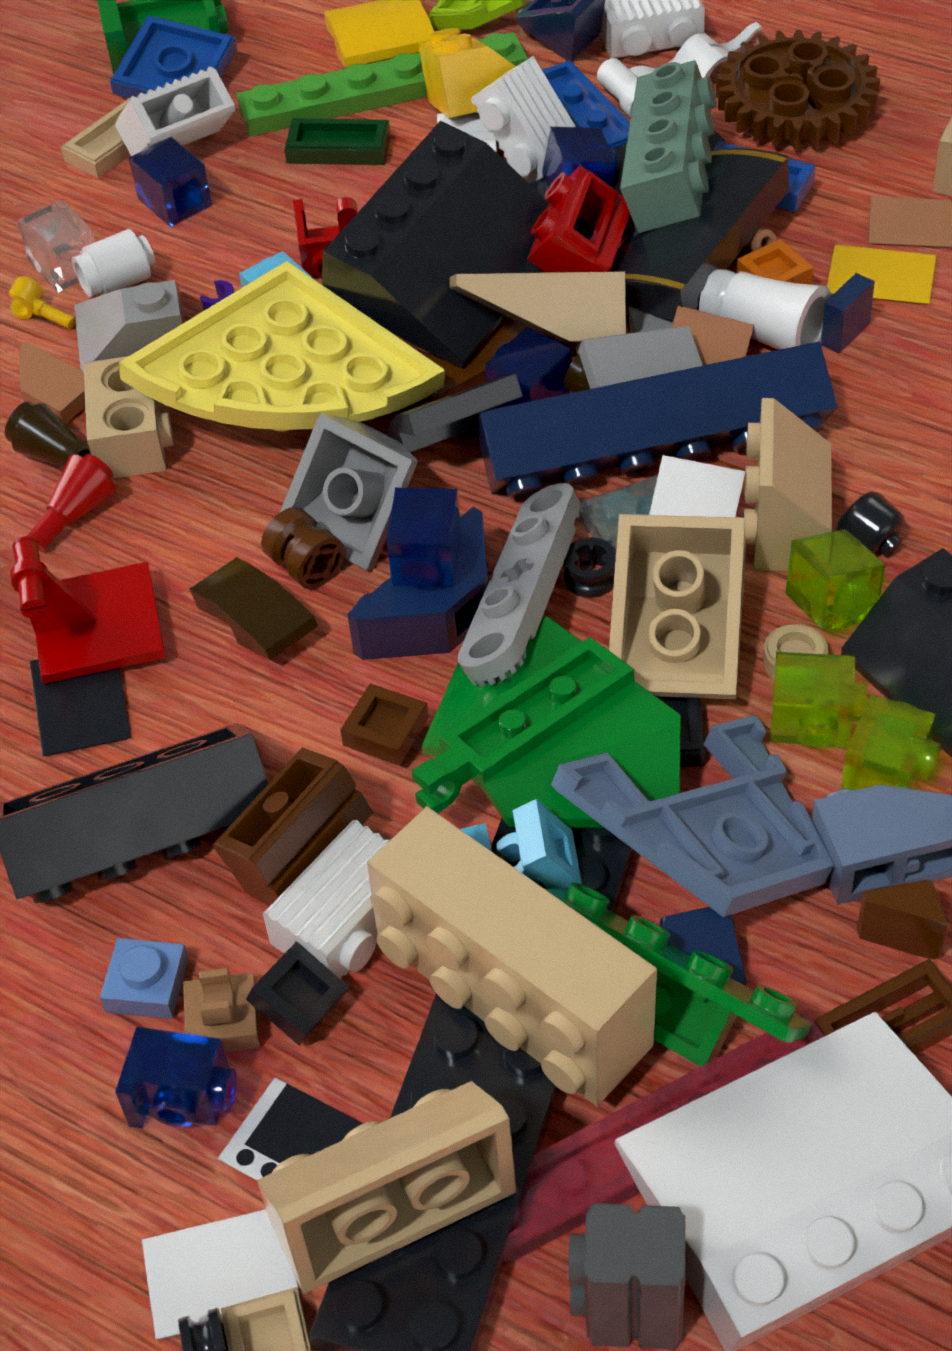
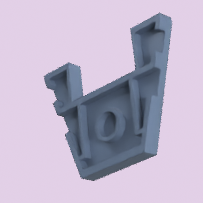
(721, 842)

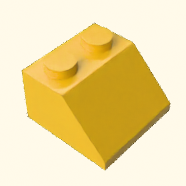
(457, 69)

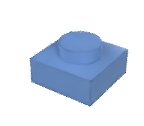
(144, 978)

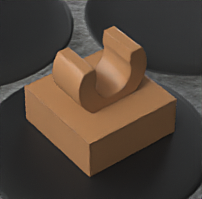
(219, 1009)

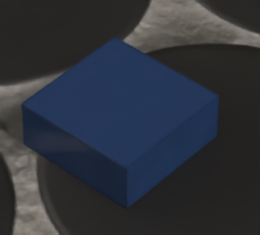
(847, 313)

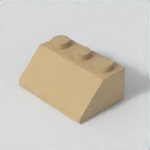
(390, 1183)

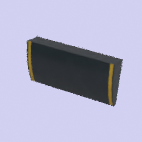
(674, 261)

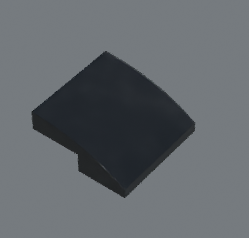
(452, 413)

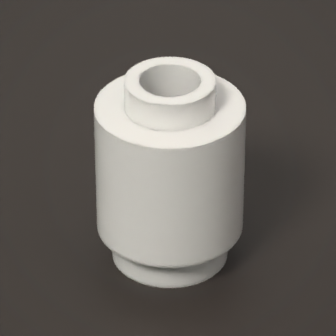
(114, 263)

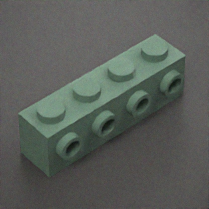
(668, 146)

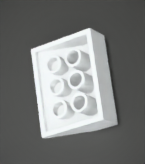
(802, 1177)

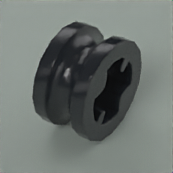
(590, 552)
(203, 1335)

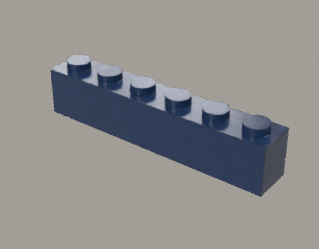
(648, 418)

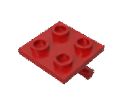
(87, 619)

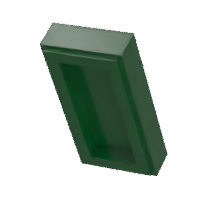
(337, 141)

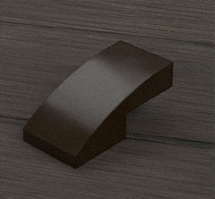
(255, 607)

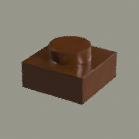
(384, 724)

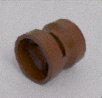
(307, 552)

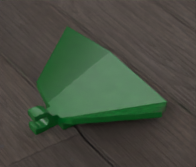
(555, 709)

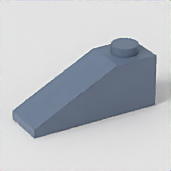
(884, 838)

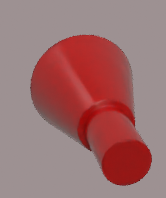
(80, 488)

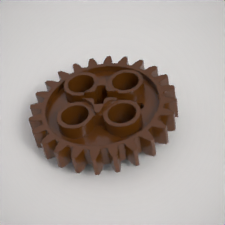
(797, 89)

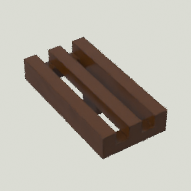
(891, 992)

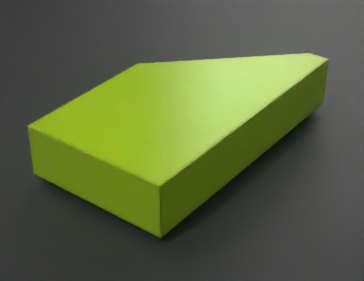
(469, 13)

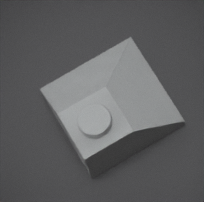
(126, 320)
(350, 484)

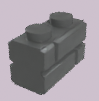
(629, 1275)

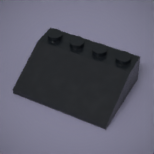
(437, 216)

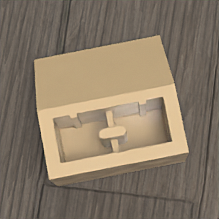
(787, 485)

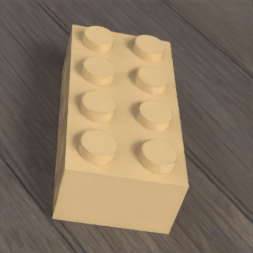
(513, 956)

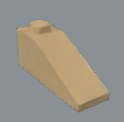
(555, 304)

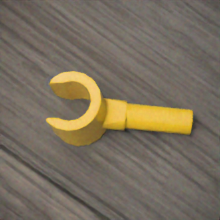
(27, 301)

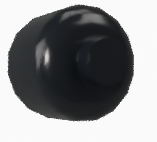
(874, 523)

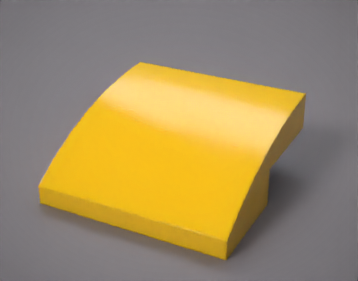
(378, 30)

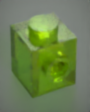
(834, 579)
(815, 699)
(890, 746)

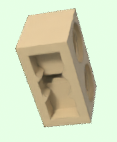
(122, 423)

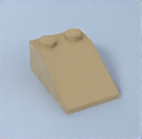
(679, 603)

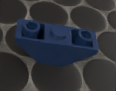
(424, 619)

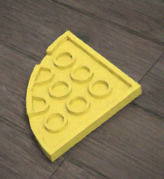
(281, 358)

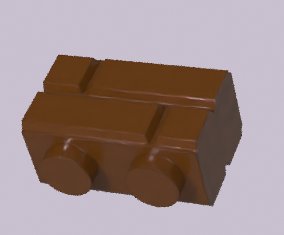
(290, 824)

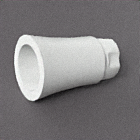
(780, 310)

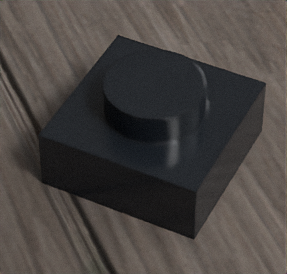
(297, 993)

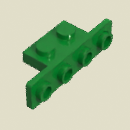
(693, 992)

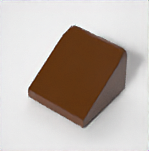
(904, 918)

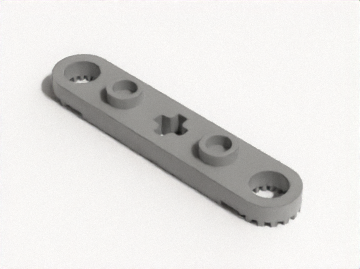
(520, 585)

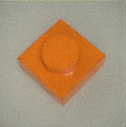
(777, 262)

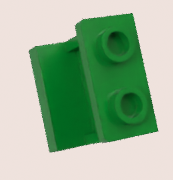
(124, 20)

